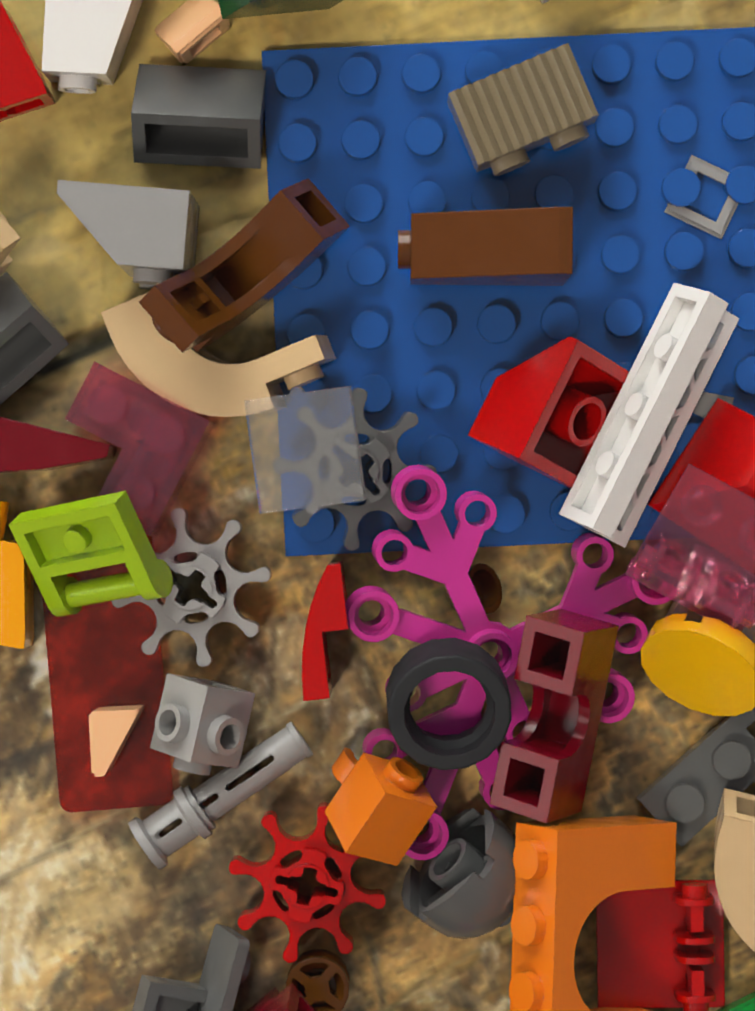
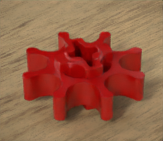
(300, 913)

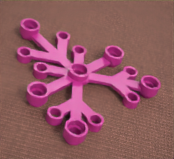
(449, 564)

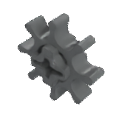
(379, 447)

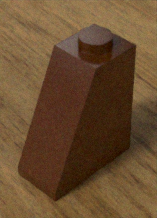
(489, 247)

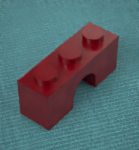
(550, 760)

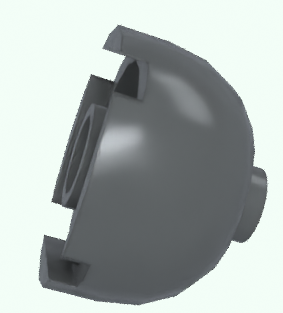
(470, 882)

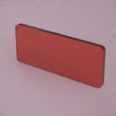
(96, 664)

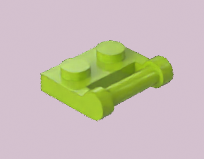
(84, 538)

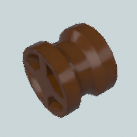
(317, 988)

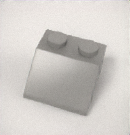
(141, 228)

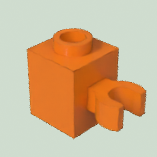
(378, 806)

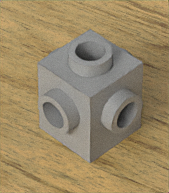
(201, 723)

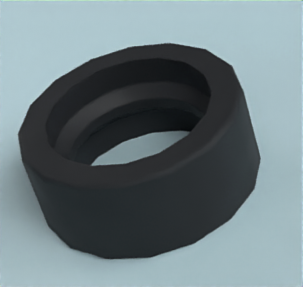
(452, 750)

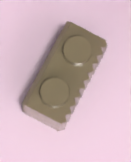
(522, 110)

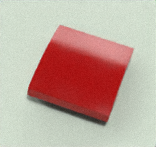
(325, 615)

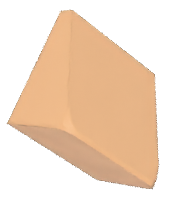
(192, 28)
(109, 733)

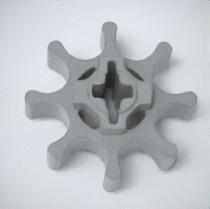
(209, 561)

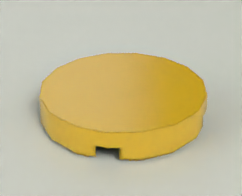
(701, 664)

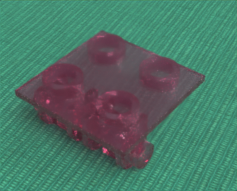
(703, 550)

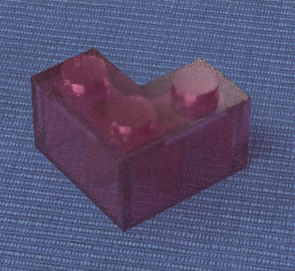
(155, 437)

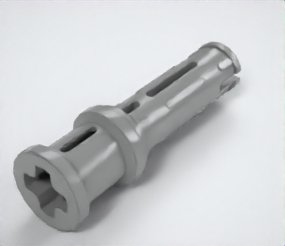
(197, 820)

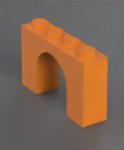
(559, 881)

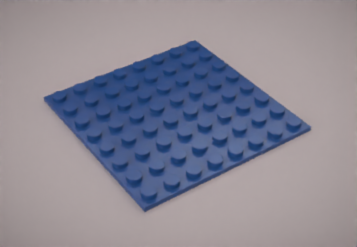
(384, 145)

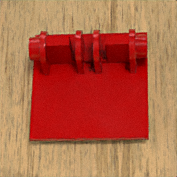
(661, 948)

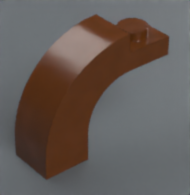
(246, 270)

